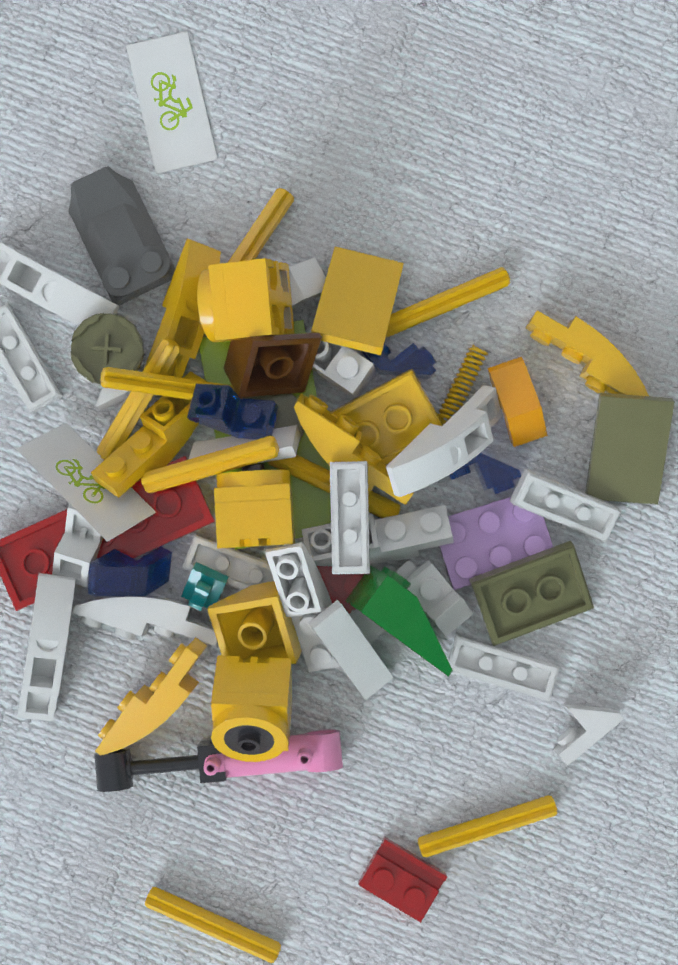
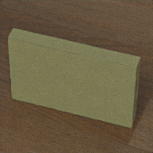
(629, 448)
(531, 593)

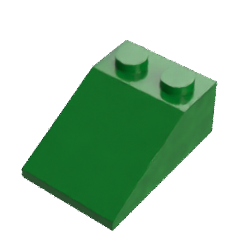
(389, 604)

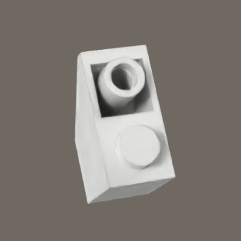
(343, 368)

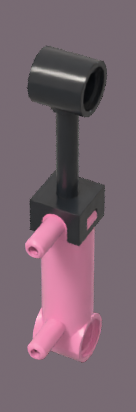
(307, 752)

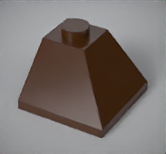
(271, 363)

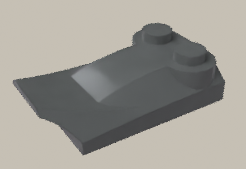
(119, 235)

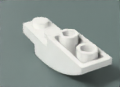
(50, 288)
(448, 447)
(389, 537)
(302, 599)
(135, 613)
(46, 647)

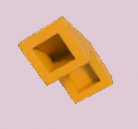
(518, 401)

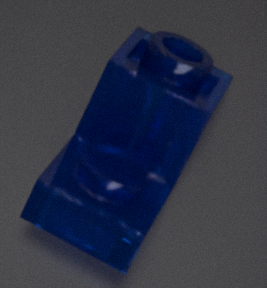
(411, 358)
(222, 410)
(490, 472)
(123, 576)

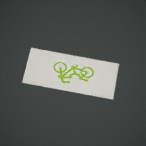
(171, 102)
(67, 465)

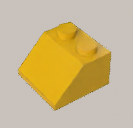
(254, 625)

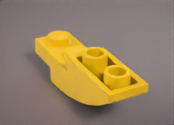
(181, 317)
(605, 365)
(338, 440)
(151, 447)
(152, 704)

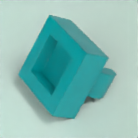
(204, 586)

